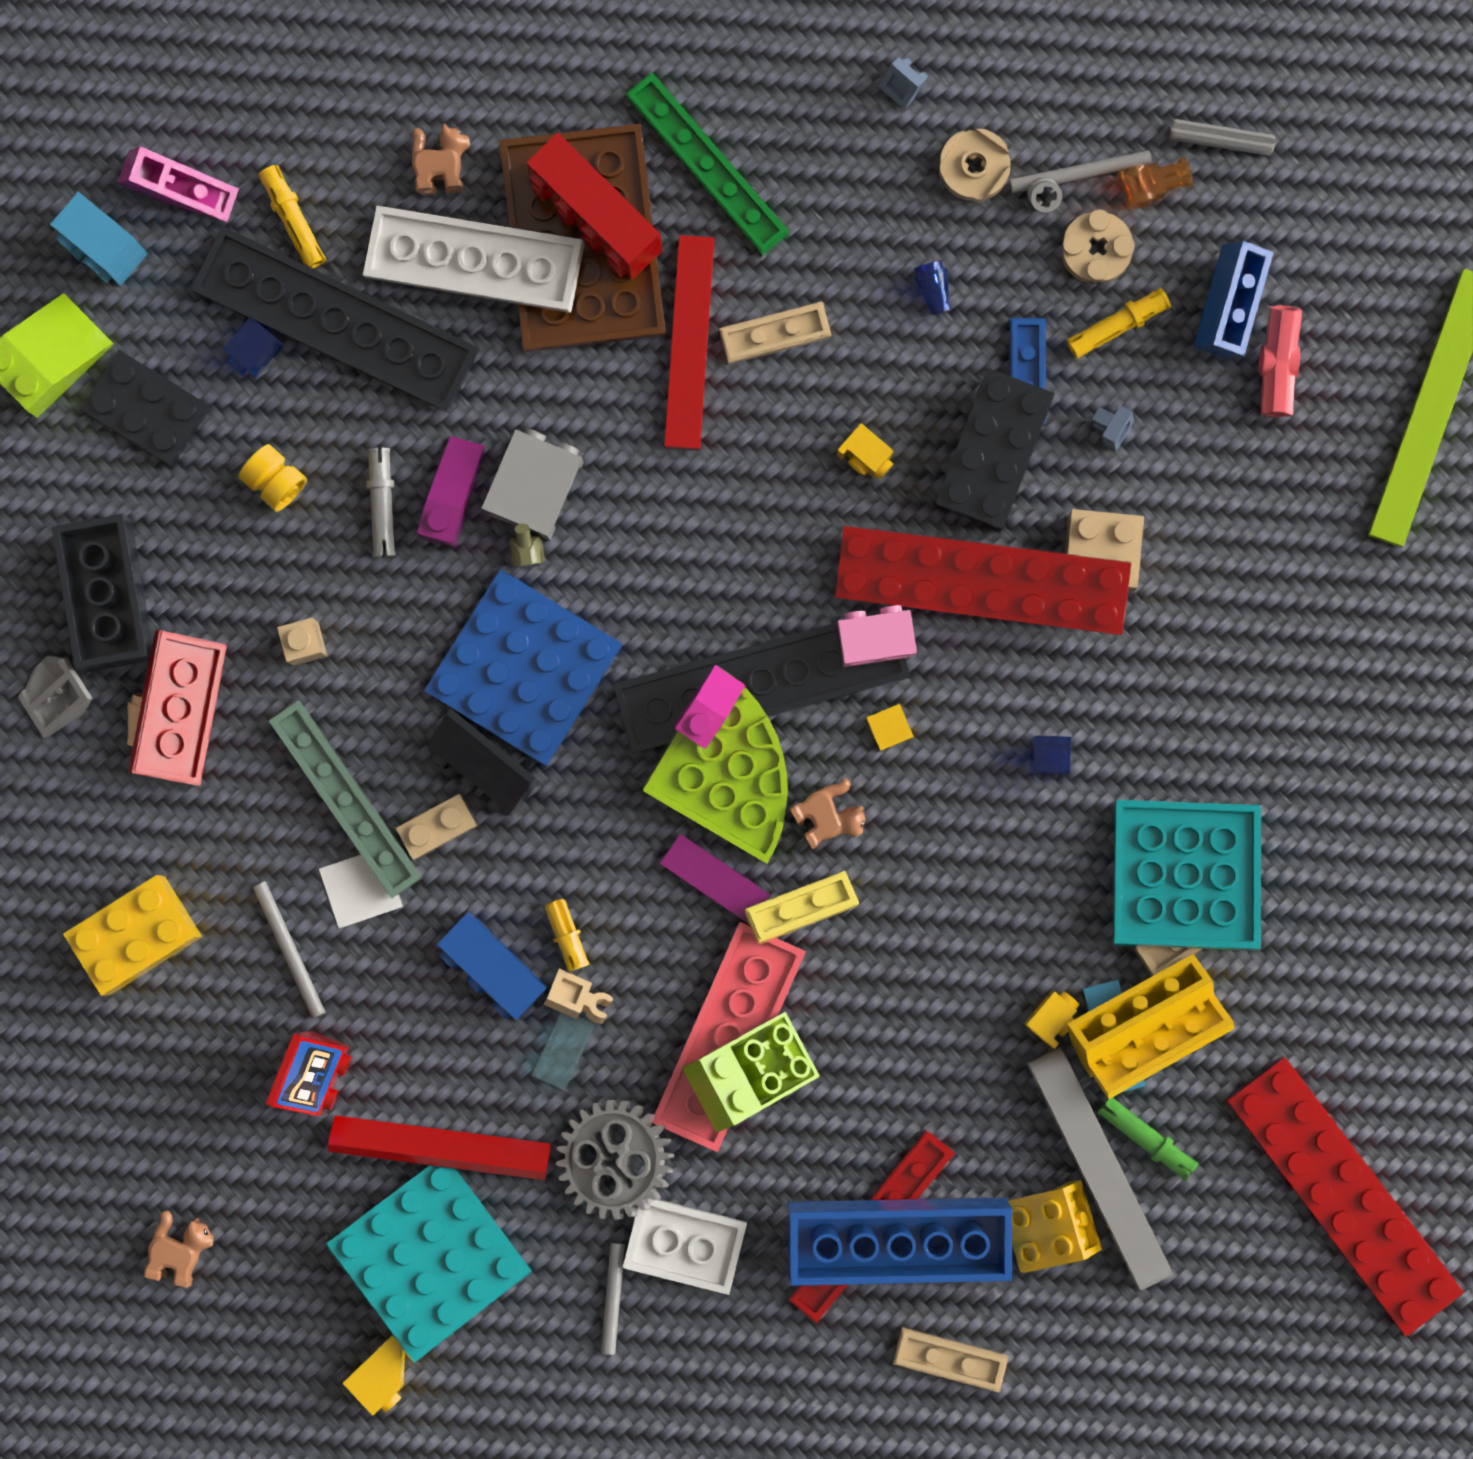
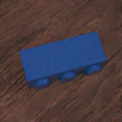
(1233, 299)
(491, 967)

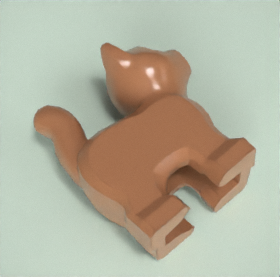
(438, 164)
(823, 814)
(175, 1254)

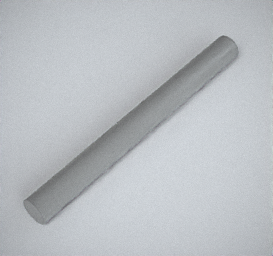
(1084, 170)
(289, 949)

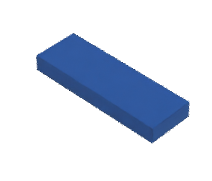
(1028, 350)

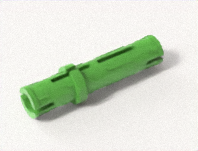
(1146, 1137)

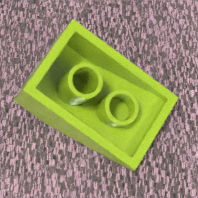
(49, 354)

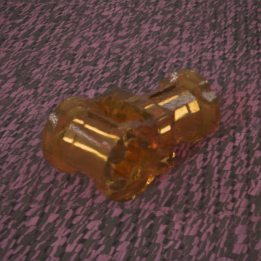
(1150, 183)

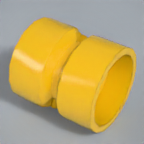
(277, 482)

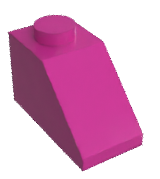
(709, 707)

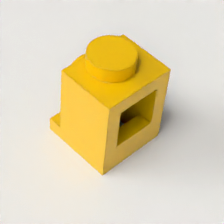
(866, 453)
(1052, 1017)

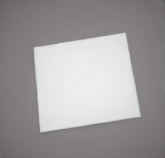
(356, 891)

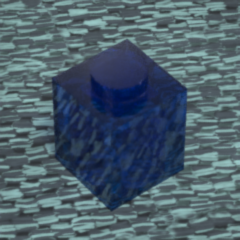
(251, 348)
(1050, 755)

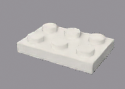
(685, 1245)

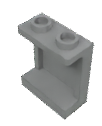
(532, 482)

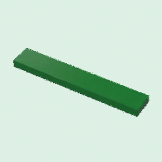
(707, 164)

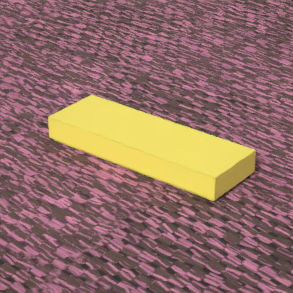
(801, 907)

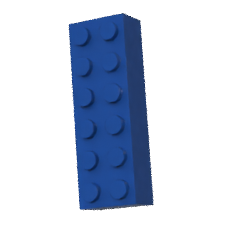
(899, 1241)

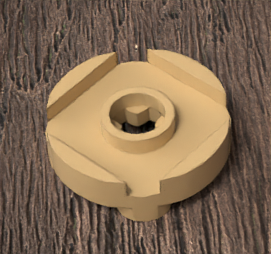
(976, 185)
(1097, 226)

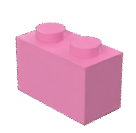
(877, 636)

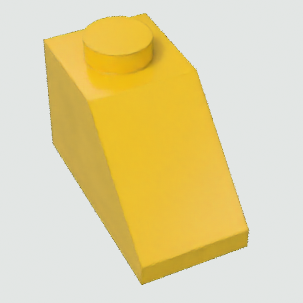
(379, 1378)

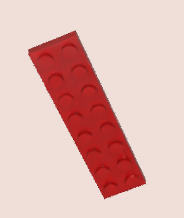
(983, 580)
(1344, 1196)

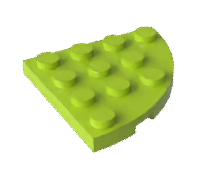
(733, 784)

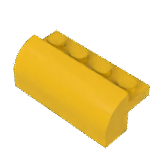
(1149, 1026)

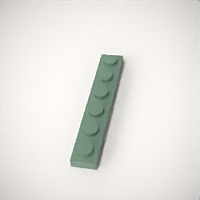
(345, 799)

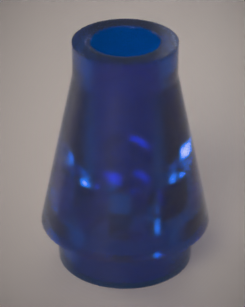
(934, 286)

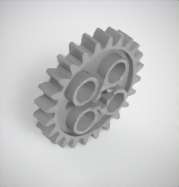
(589, 1178)

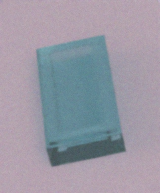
(563, 1050)

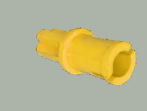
(566, 935)

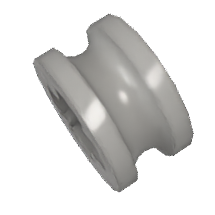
(1052, 202)

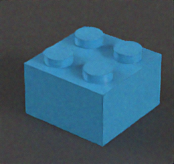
(94, 235)

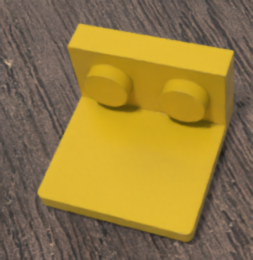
(1053, 1228)

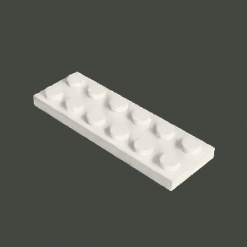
(474, 258)

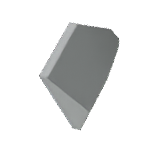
(54, 695)

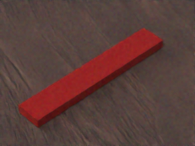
(689, 342)
(439, 1147)
(905, 1182)

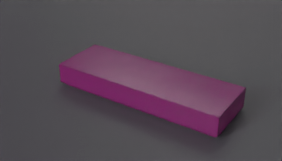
(713, 877)

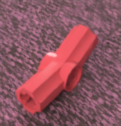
(1280, 361)

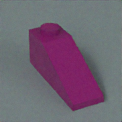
(451, 493)

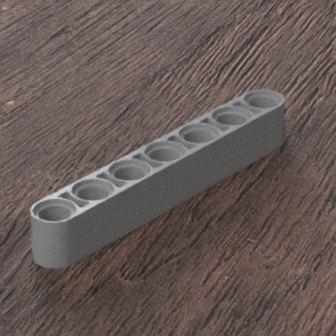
(1100, 1169)

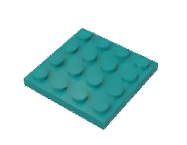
(1187, 875)
(428, 1259)

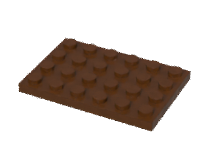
(604, 304)

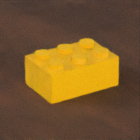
(132, 935)

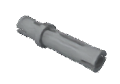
(381, 502)

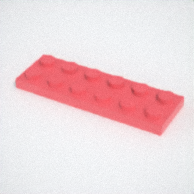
(742, 997)

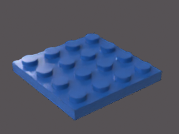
(523, 667)

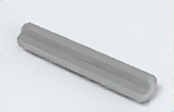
(1222, 137)

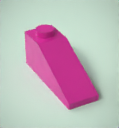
(177, 184)

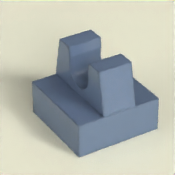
(902, 82)
(1113, 425)

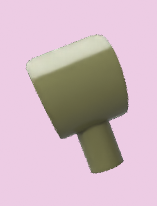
(526, 548)

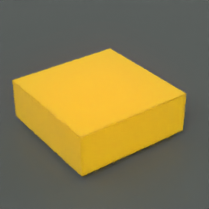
(889, 727)

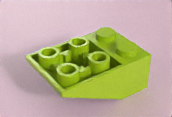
(750, 1072)

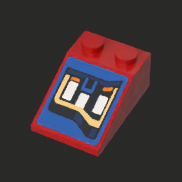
(309, 1074)

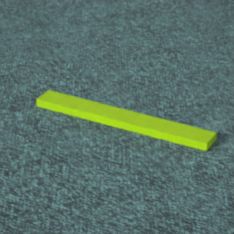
(1427, 419)

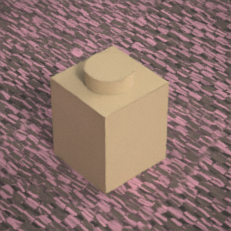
(302, 641)

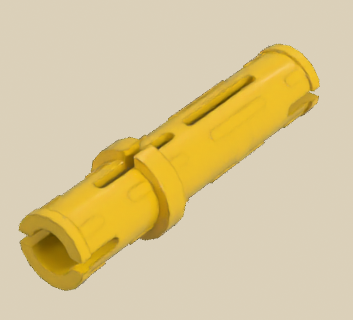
(285, 204)
(1131, 316)

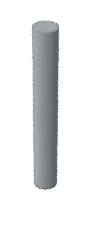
(612, 1299)

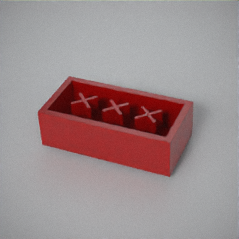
(594, 207)

